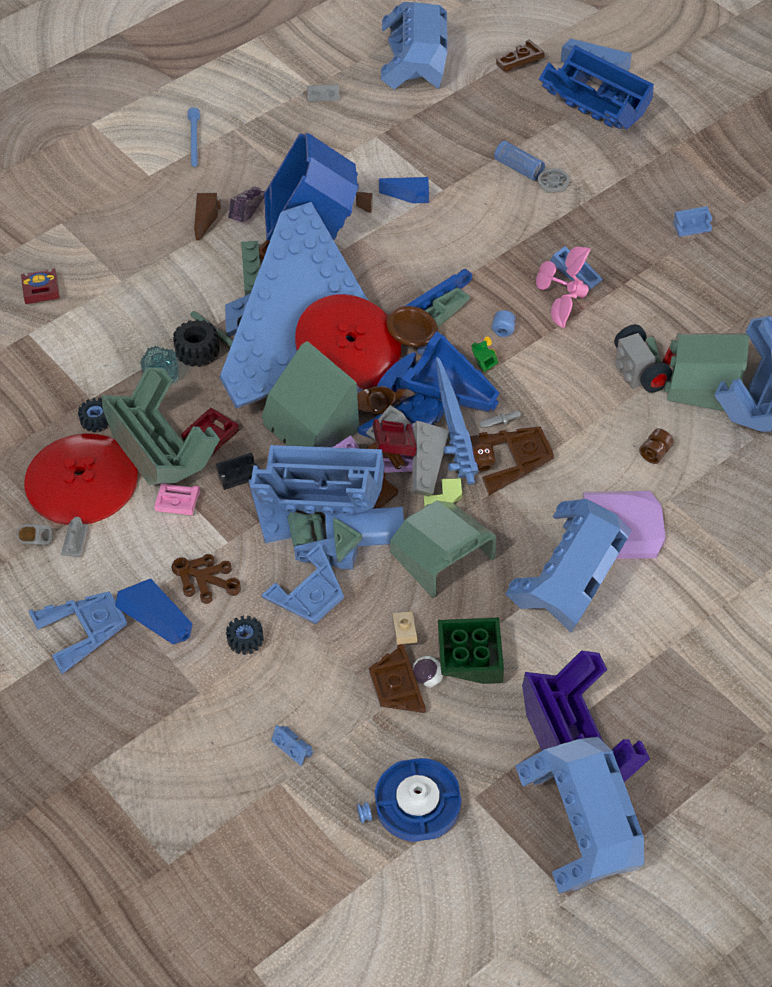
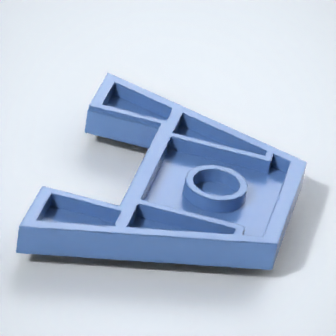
(314, 595)

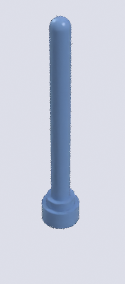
(193, 115)

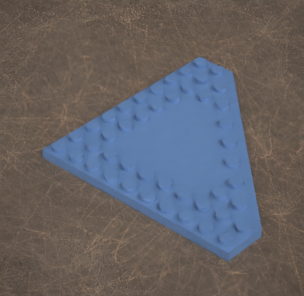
(295, 272)

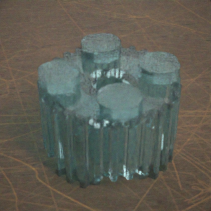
(161, 358)

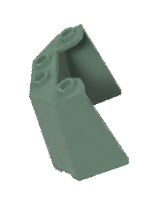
(703, 363)
(437, 539)

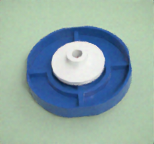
(417, 799)

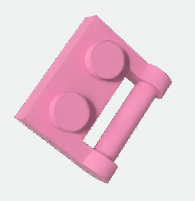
(176, 502)

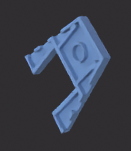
(96, 615)

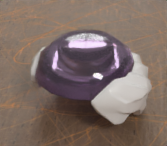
(427, 671)

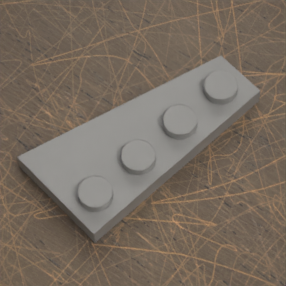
(426, 463)

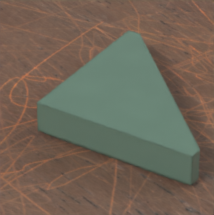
(345, 538)

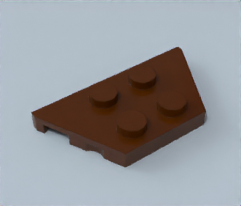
(396, 682)

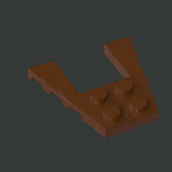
(527, 448)

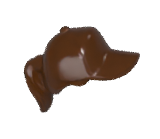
(378, 399)

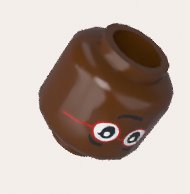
(484, 456)

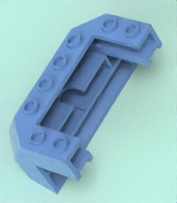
(423, 43)
(753, 405)
(320, 479)
(577, 564)
(595, 807)

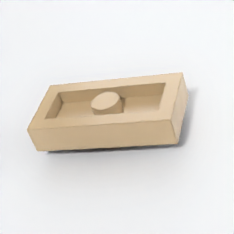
(404, 627)

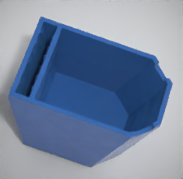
(313, 175)

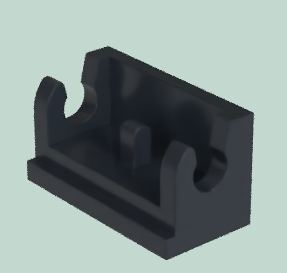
(235, 470)

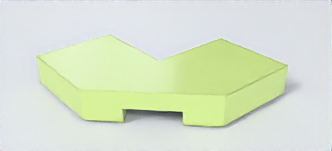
(451, 492)

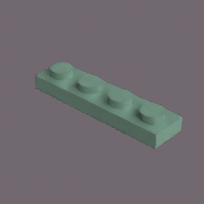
(251, 264)

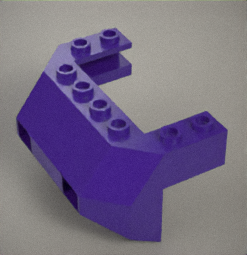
(561, 715)

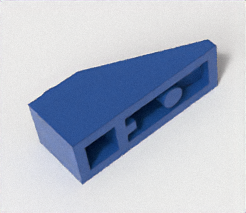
(406, 189)

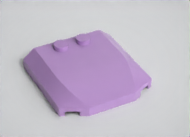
(641, 514)

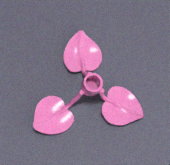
(562, 307)

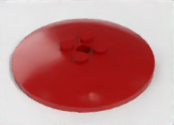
(342, 315)
(92, 496)

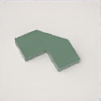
(653, 348)

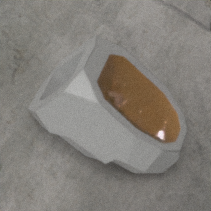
(34, 534)

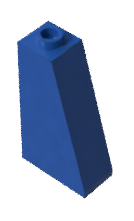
(154, 610)

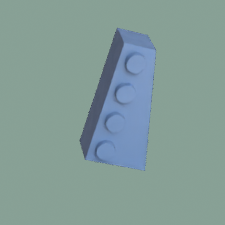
(616, 57)

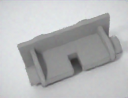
(323, 92)
(74, 538)

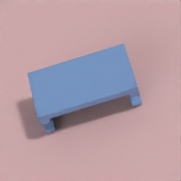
(692, 221)

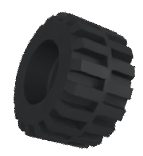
(196, 343)

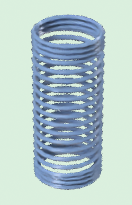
(532, 167)

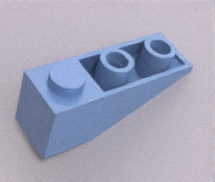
(330, 550)

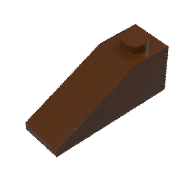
(206, 212)

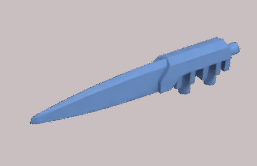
(460, 439)

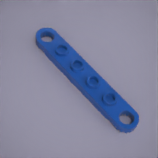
(426, 300)

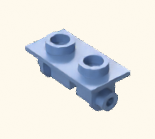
(286, 741)

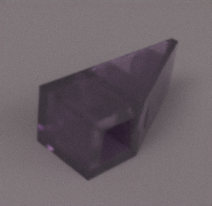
(245, 204)

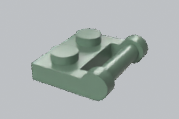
(300, 528)

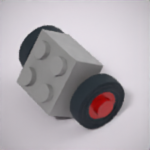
(638, 362)

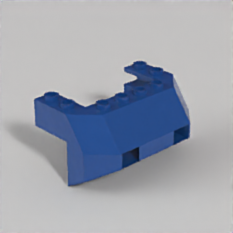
(609, 100)

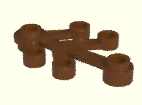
(204, 575)

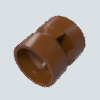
(656, 446)

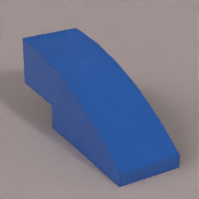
(394, 375)

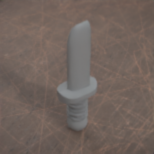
(499, 419)

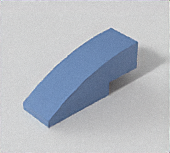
(585, 274)

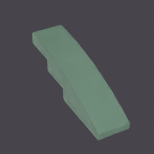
(447, 305)

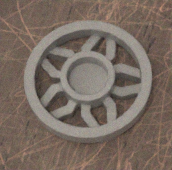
(553, 180)

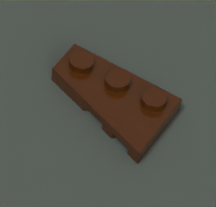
(522, 55)

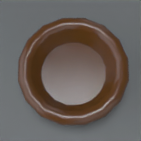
(411, 326)

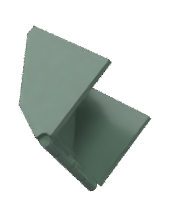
(312, 402)

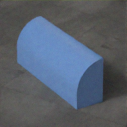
(374, 525)

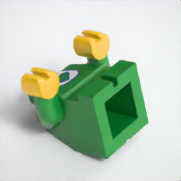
(484, 357)

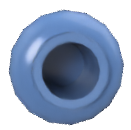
(503, 323)

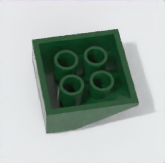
(471, 649)

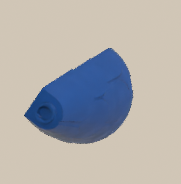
(469, 384)

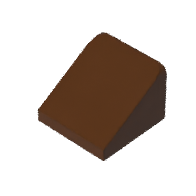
(364, 201)

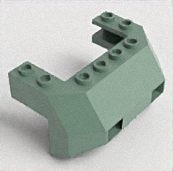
(148, 436)

